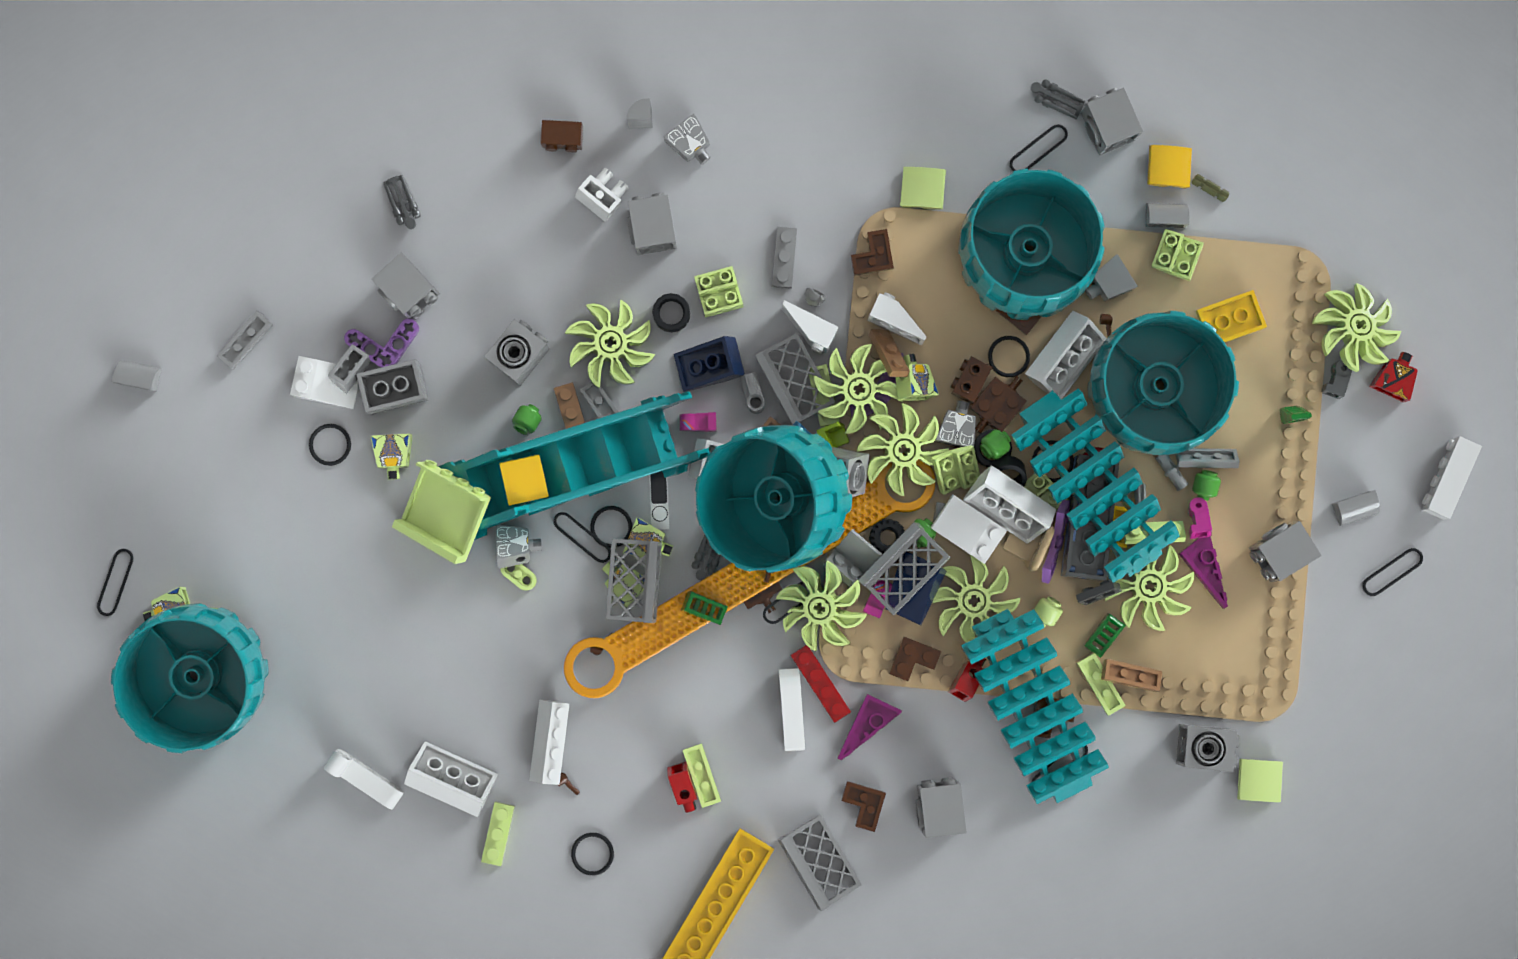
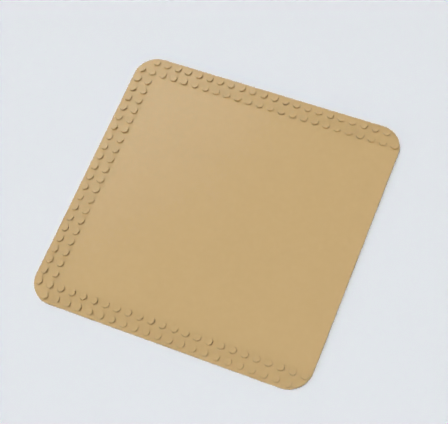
(1211, 658)

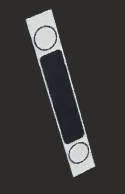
(659, 500)

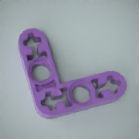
(388, 350)

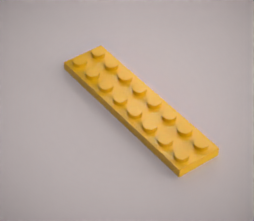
(720, 898)

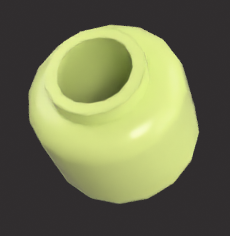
(1049, 610)

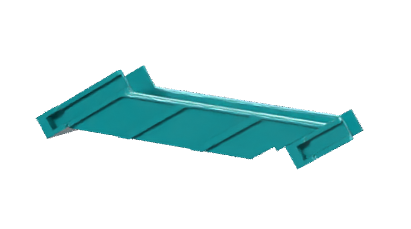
(583, 459)

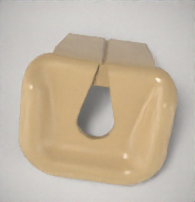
(1028, 552)

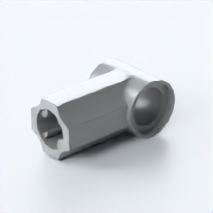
(752, 391)

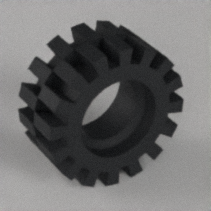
(883, 525)

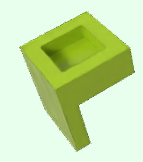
(834, 434)

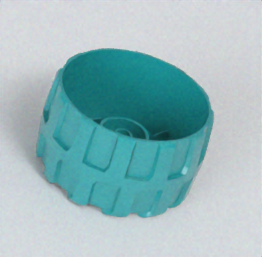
(1045, 214)
(1195, 374)
(742, 504)
(156, 686)

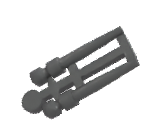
(1036, 87)
(410, 223)
(701, 574)

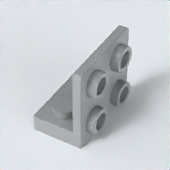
(853, 557)

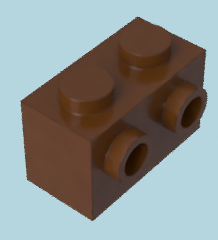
(561, 135)
(971, 379)

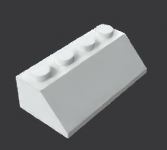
(1066, 355)
(1010, 505)
(450, 779)

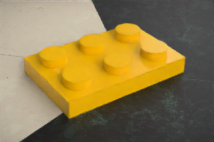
(1234, 316)

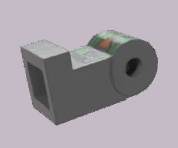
(1339, 380)

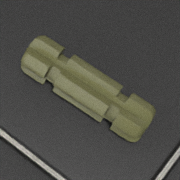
(1210, 187)

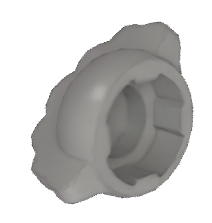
(814, 297)

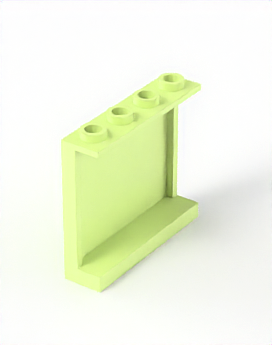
(443, 512)

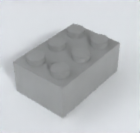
(392, 387)

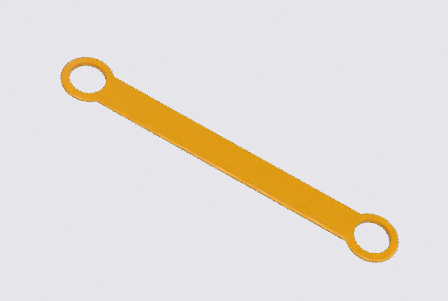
(727, 586)

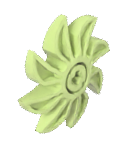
(1356, 327)
(602, 336)
(846, 389)
(892, 446)
(959, 577)
(1158, 593)
(828, 599)

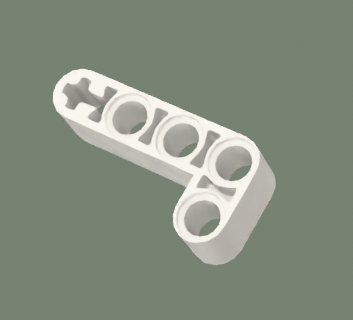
(792, 709)
(364, 778)

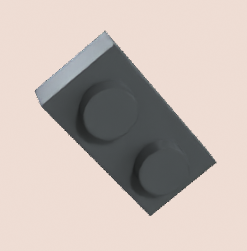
(1091, 595)

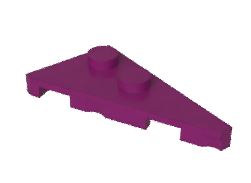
(1202, 560)
(870, 719)

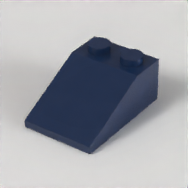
(709, 363)
(919, 604)

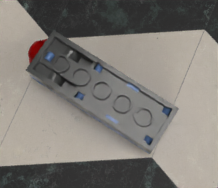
(1077, 558)

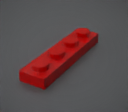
(820, 683)

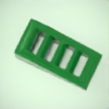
(1294, 414)
(689, 597)
(1110, 639)

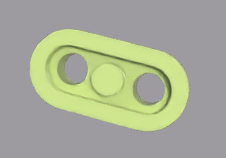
(518, 576)

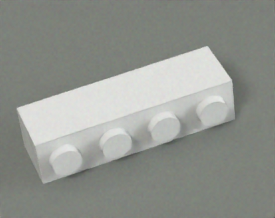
(1451, 477)
(549, 742)

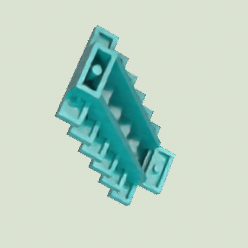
(1039, 421)
(999, 633)

